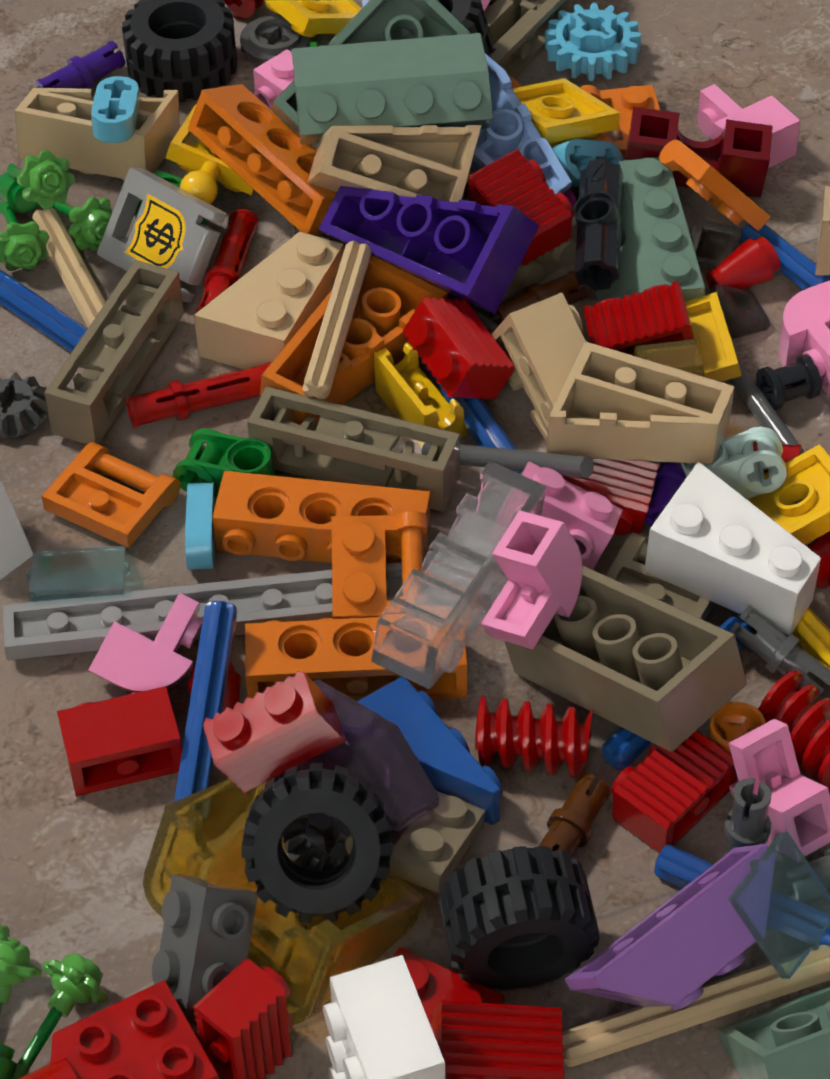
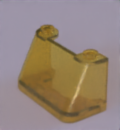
(204, 840)

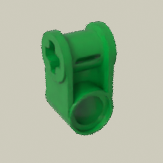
(221, 454)

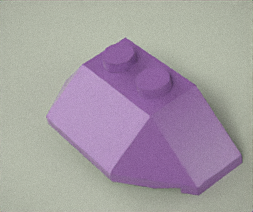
(678, 943)

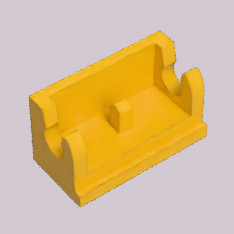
(413, 395)

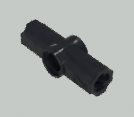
(599, 224)

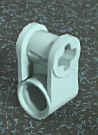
(743, 467)

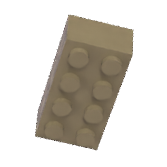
(635, 661)

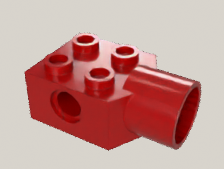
(129, 1040)

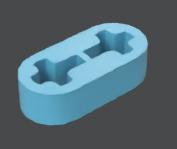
(115, 109)
(581, 152)
(199, 531)

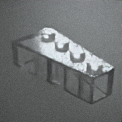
(458, 582)

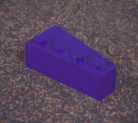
(449, 244)

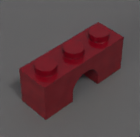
(737, 154)

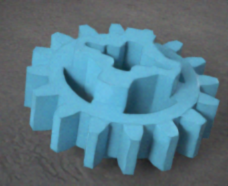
(592, 41)

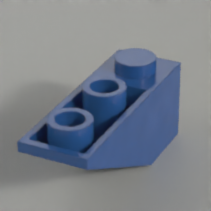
(438, 749)

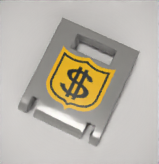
(164, 231)

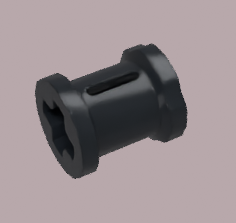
(789, 381)

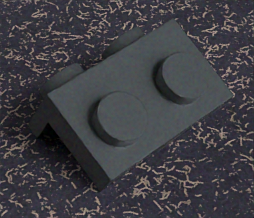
(202, 936)

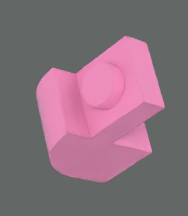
(717, 107)
(807, 330)
(542, 579)
(144, 664)
(796, 801)

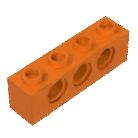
(262, 153)
(293, 515)
(332, 652)

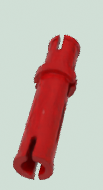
(230, 255)
(182, 399)

